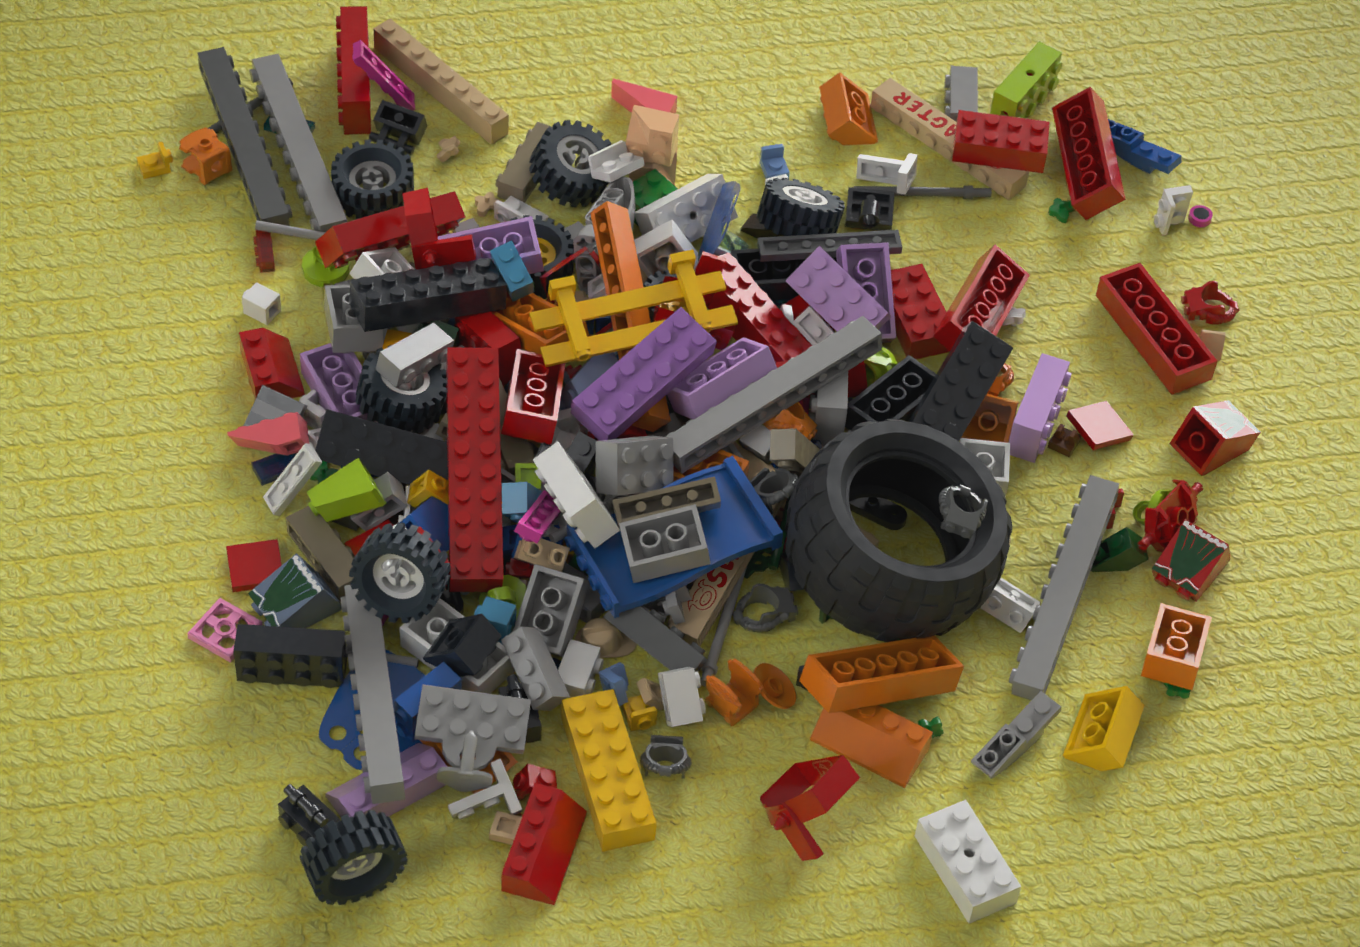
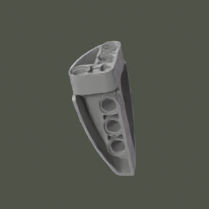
(617, 192)

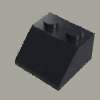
(464, 645)

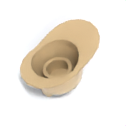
(604, 634)

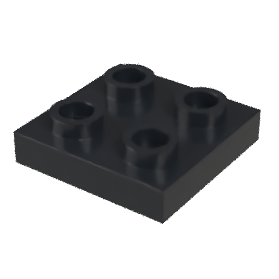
(869, 209)

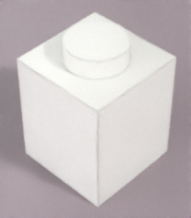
(261, 303)

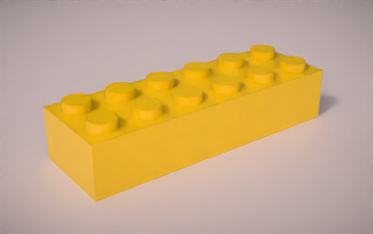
(608, 770)

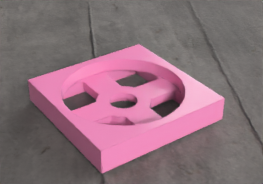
(209, 618)

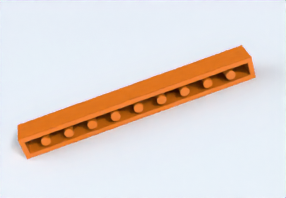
(622, 274)

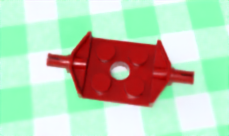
(1167, 517)

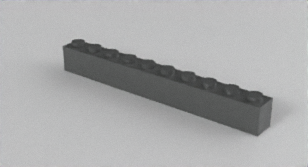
(243, 137)

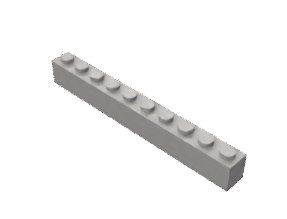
(297, 142)
(774, 393)
(1065, 588)
(373, 701)

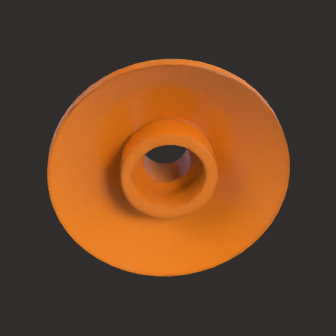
(776, 686)

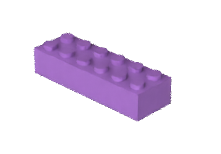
(643, 376)

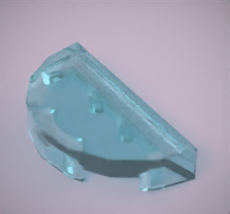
(733, 242)

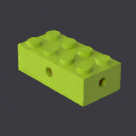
(1028, 83)

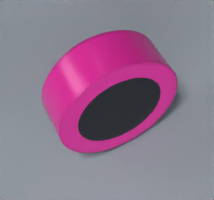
(1200, 216)

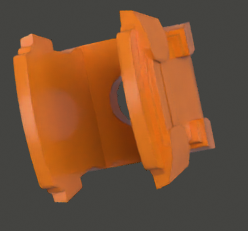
(208, 155)
(738, 696)

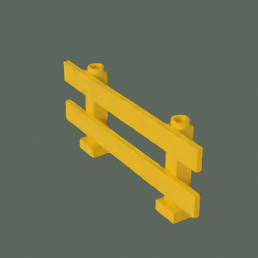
(573, 313)

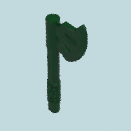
(773, 561)

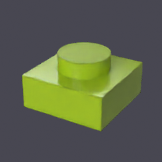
(526, 473)

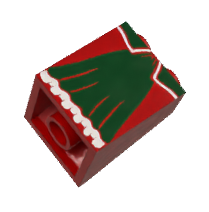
(1213, 436)
(1191, 561)

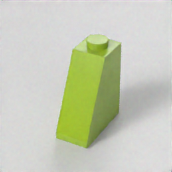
(345, 493)

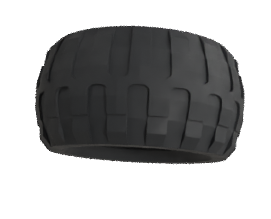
(856, 579)

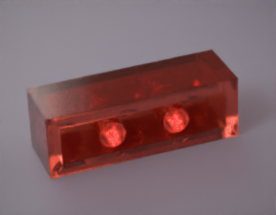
(264, 251)

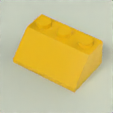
(1104, 729)

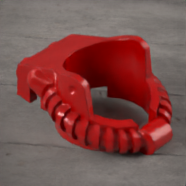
(1195, 306)

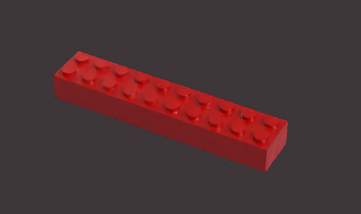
(474, 470)

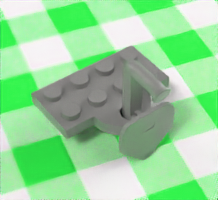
(471, 726)

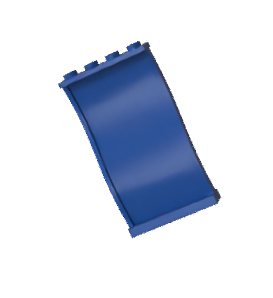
(730, 532)

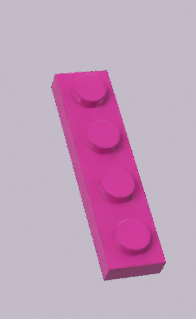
(383, 76)
(538, 518)

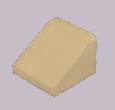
(1214, 342)

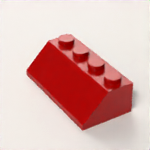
(543, 845)

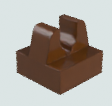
(1064, 440)

